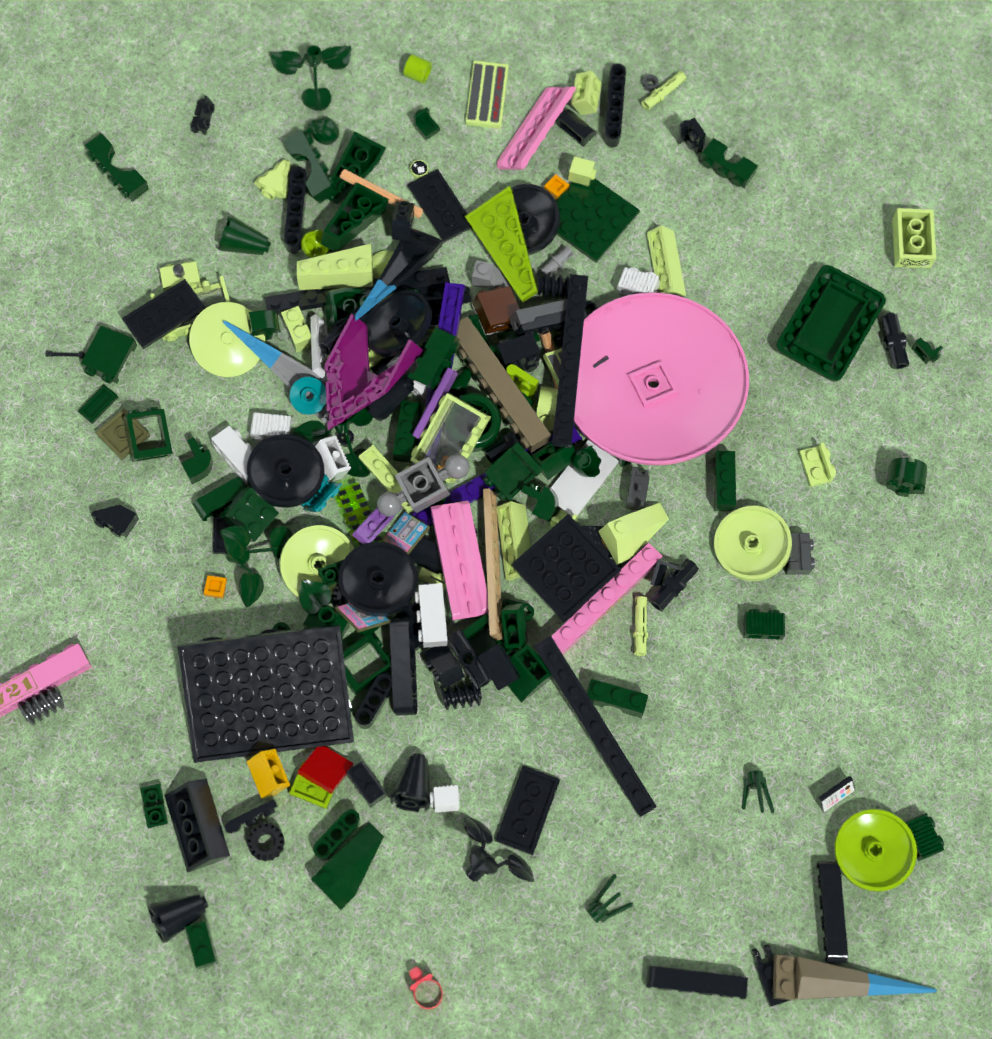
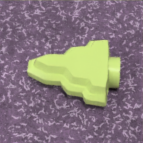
(275, 182)

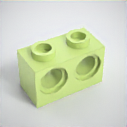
(587, 93)

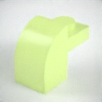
(547, 406)

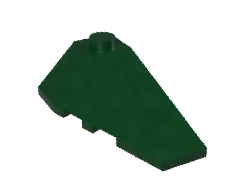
(358, 158)
(342, 302)
(346, 870)

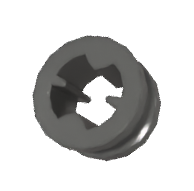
(648, 78)

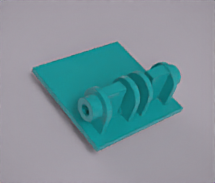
(327, 490)

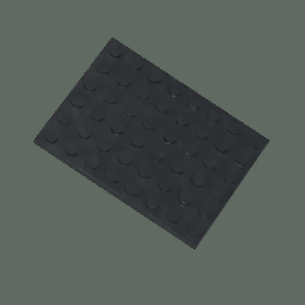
(266, 693)

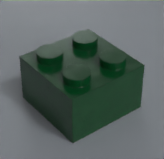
(250, 512)

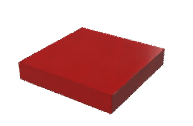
(325, 768)

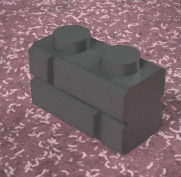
(800, 559)

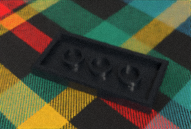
(440, 205)
(163, 314)
(527, 810)

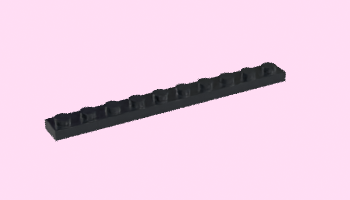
(317, 297)
(570, 361)
(595, 726)

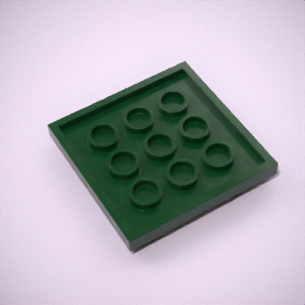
(593, 217)

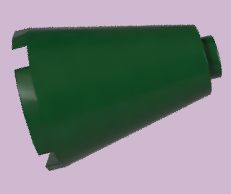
(242, 238)

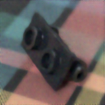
(204, 109)

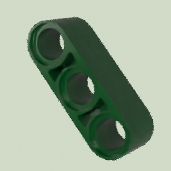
(218, 499)
(341, 825)

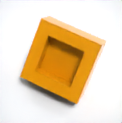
(556, 186)
(215, 587)

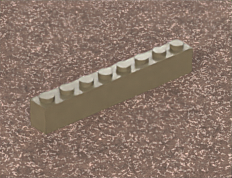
(501, 387)

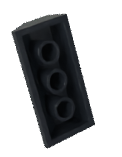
(197, 825)

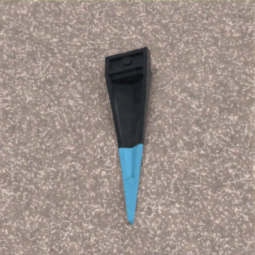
(405, 261)

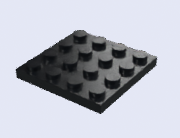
(565, 568)

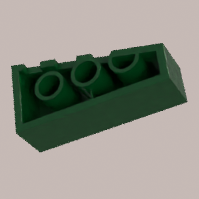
(353, 216)

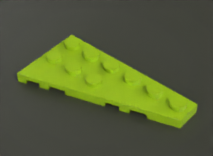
(502, 235)

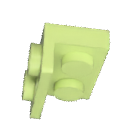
(817, 465)

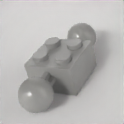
(422, 485)

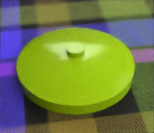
(875, 850)

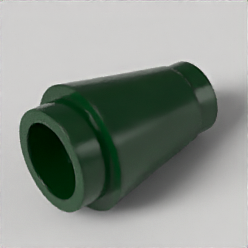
(460, 383)

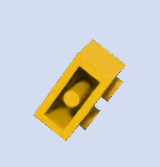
(268, 773)

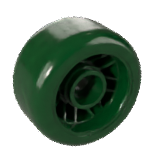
(488, 407)

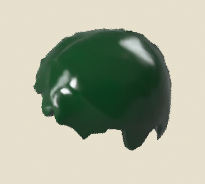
(587, 462)

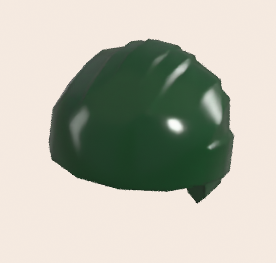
(323, 130)

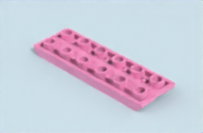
(535, 128)
(460, 560)

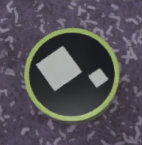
(419, 169)

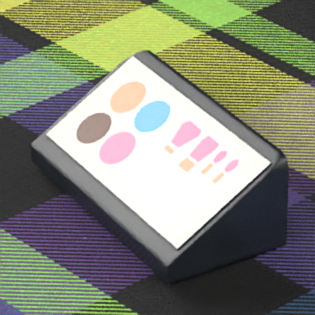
(835, 794)

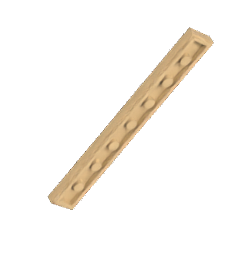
(493, 564)

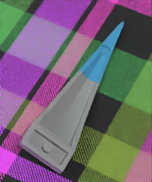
(282, 365)

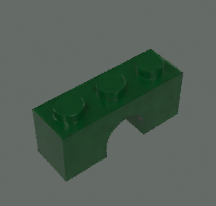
(739, 173)
(407, 424)
(725, 488)
(627, 700)

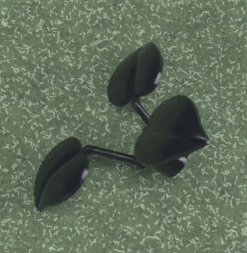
(483, 863)

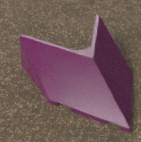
(350, 382)

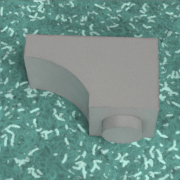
(488, 276)

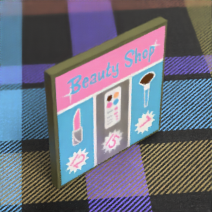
(406, 532)
(360, 621)

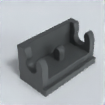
(637, 489)

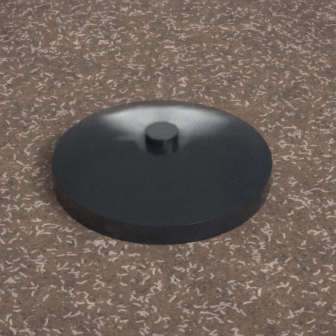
(537, 215)
(396, 320)
(285, 470)
(378, 579)

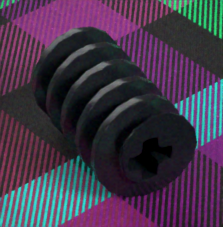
(553, 285)
(460, 695)

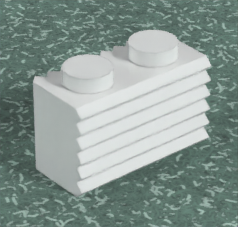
(634, 282)
(269, 425)
(333, 457)
(445, 798)

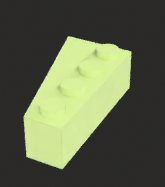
(337, 270)

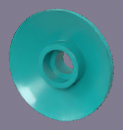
(301, 402)

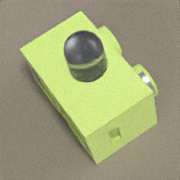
(176, 273)
(295, 329)

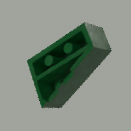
(435, 359)

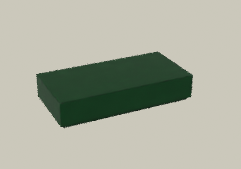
(98, 404)

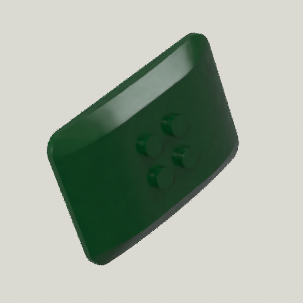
(830, 323)

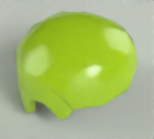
(311, 243)

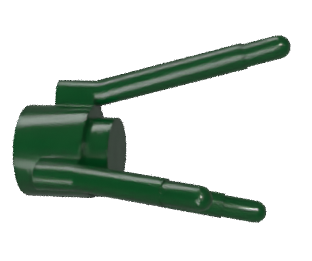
(757, 781)
(599, 910)

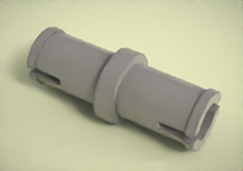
(556, 262)

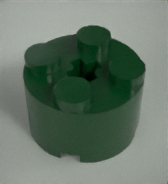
(906, 476)

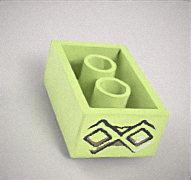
(914, 238)

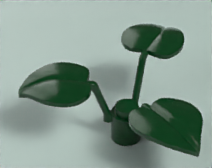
(335, 57)
(315, 431)
(235, 541)
(317, 595)

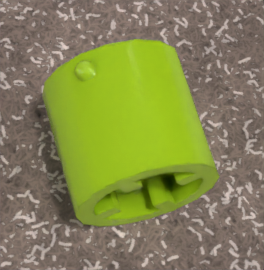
(417, 69)

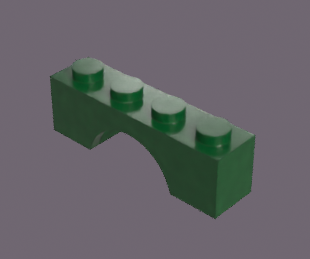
(129, 182)
(319, 182)

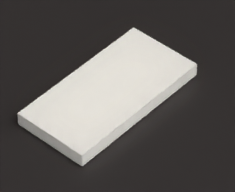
(575, 490)

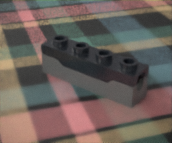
(540, 318)

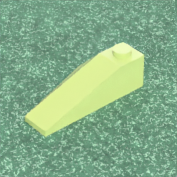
(631, 532)

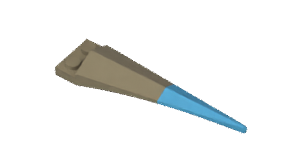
(809, 979)

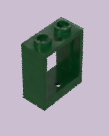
(150, 453)
(352, 650)

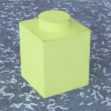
(582, 171)

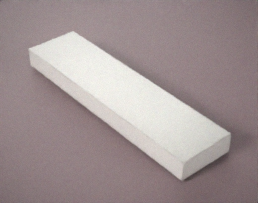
(318, 330)

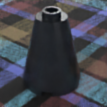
(385, 405)
(413, 787)
(175, 914)

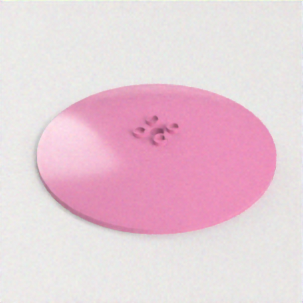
(681, 350)

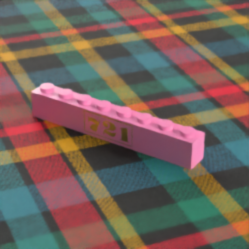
(606, 598)
(40, 677)

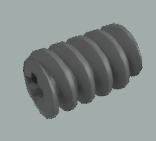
(42, 706)

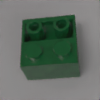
(532, 672)

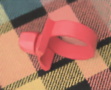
(416, 974)

